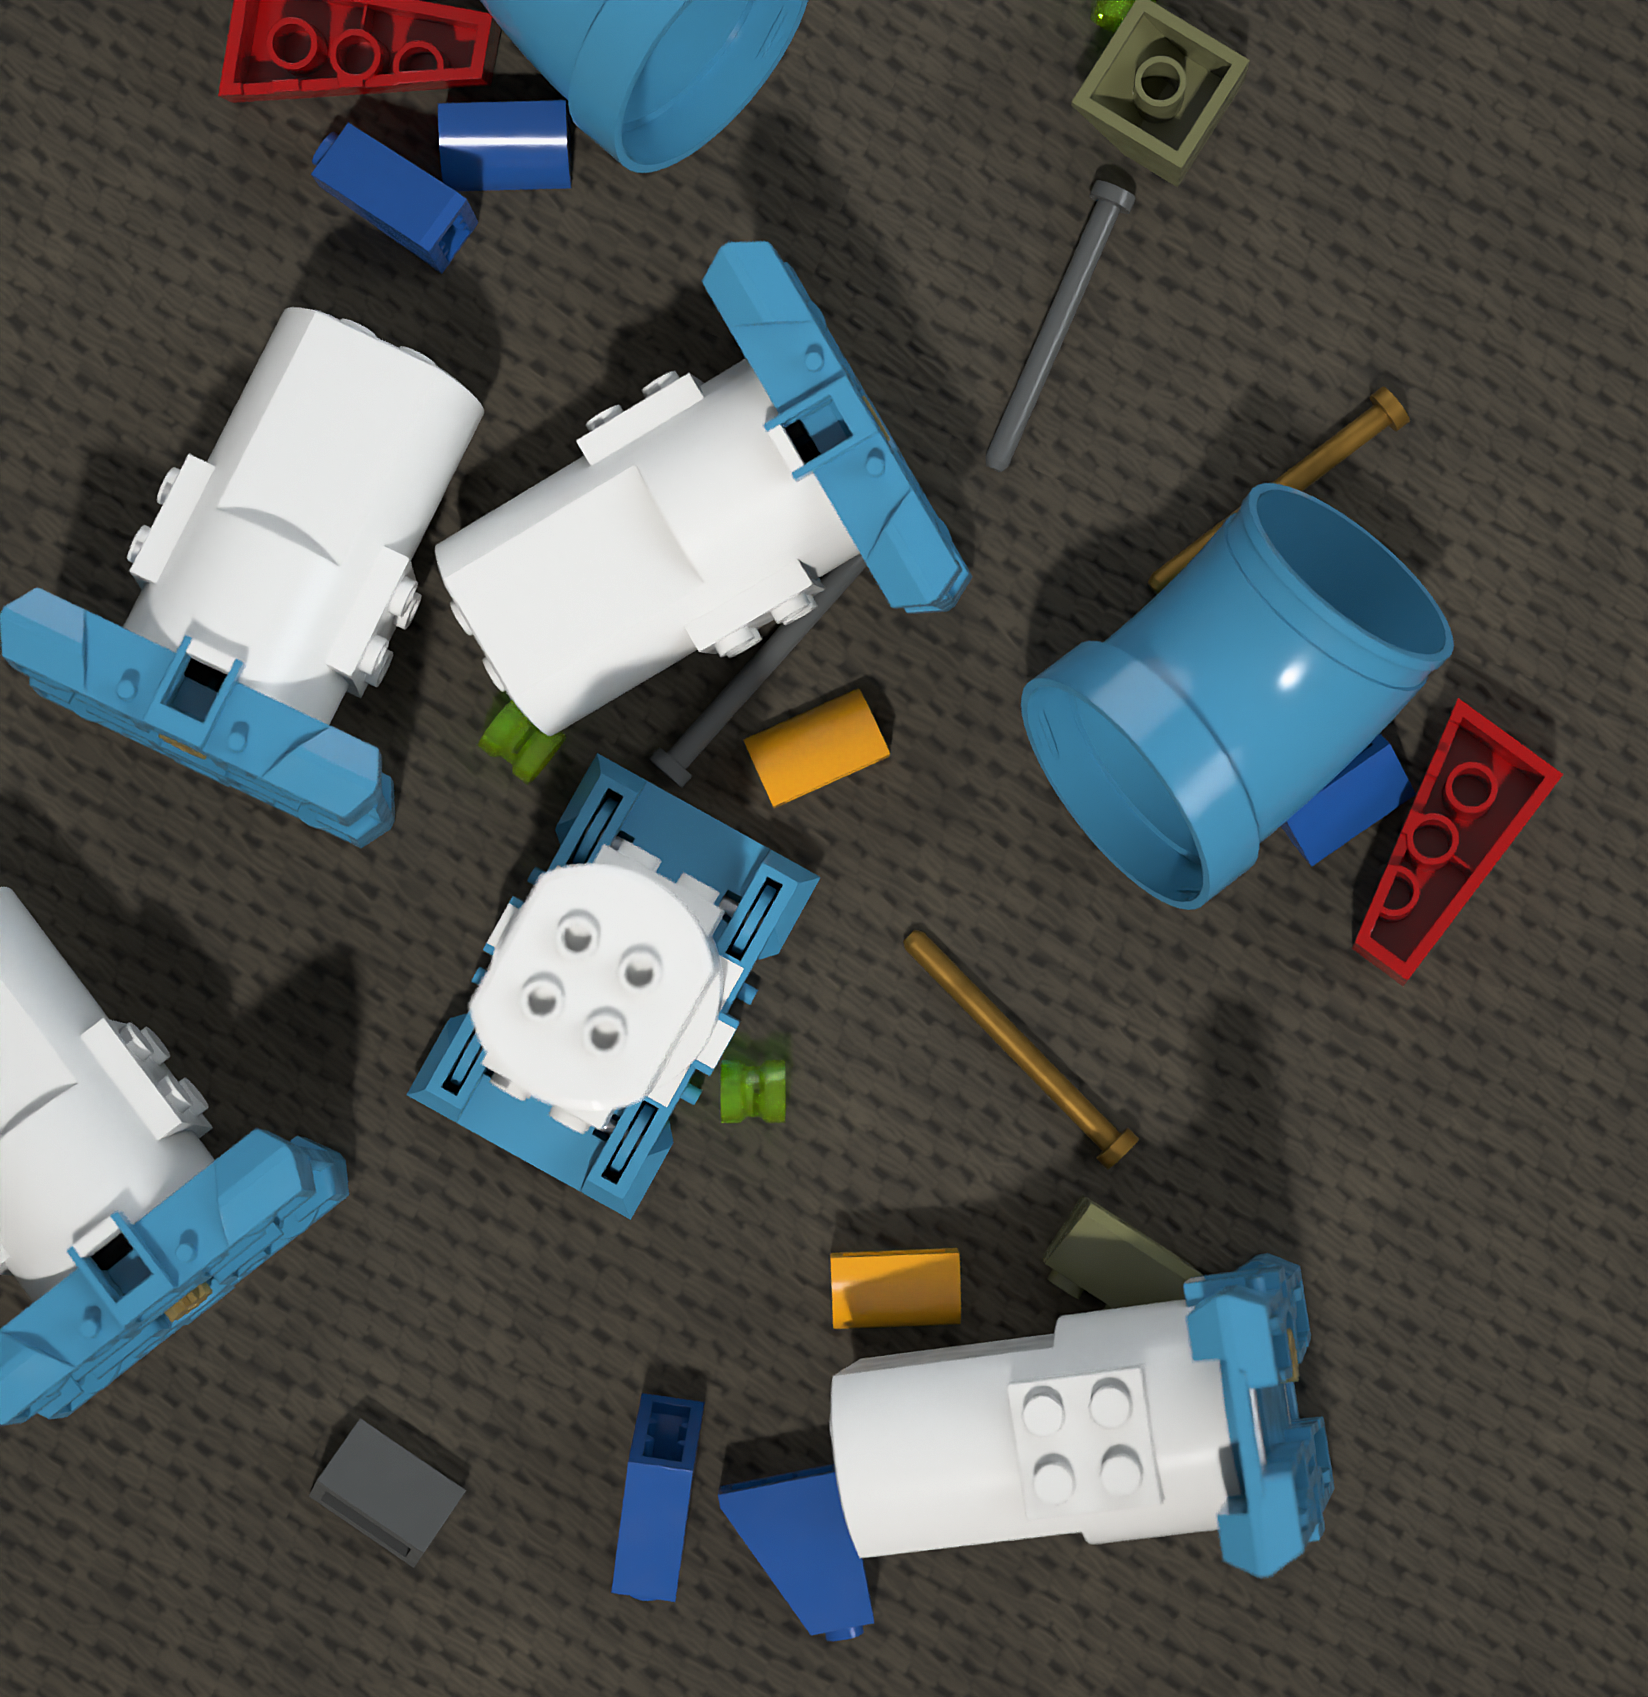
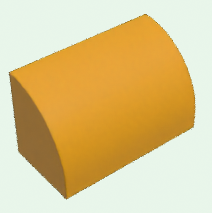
(816, 747)
(896, 1288)

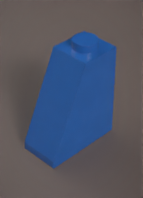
(394, 195)
(657, 1497)
(804, 1547)

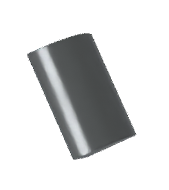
(386, 1493)

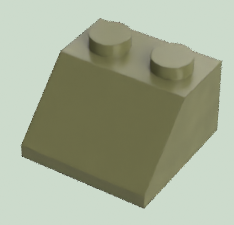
(1160, 89)
(1113, 1260)

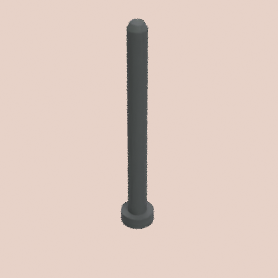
(1109, 203)
(752, 676)

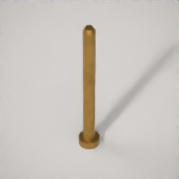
(1384, 413)
(1021, 1050)

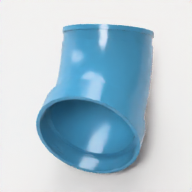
(652, 73)
(1234, 693)

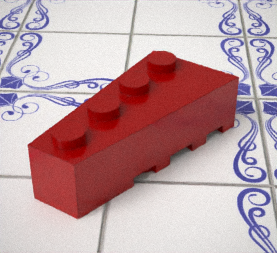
(354, 48)
(1459, 826)

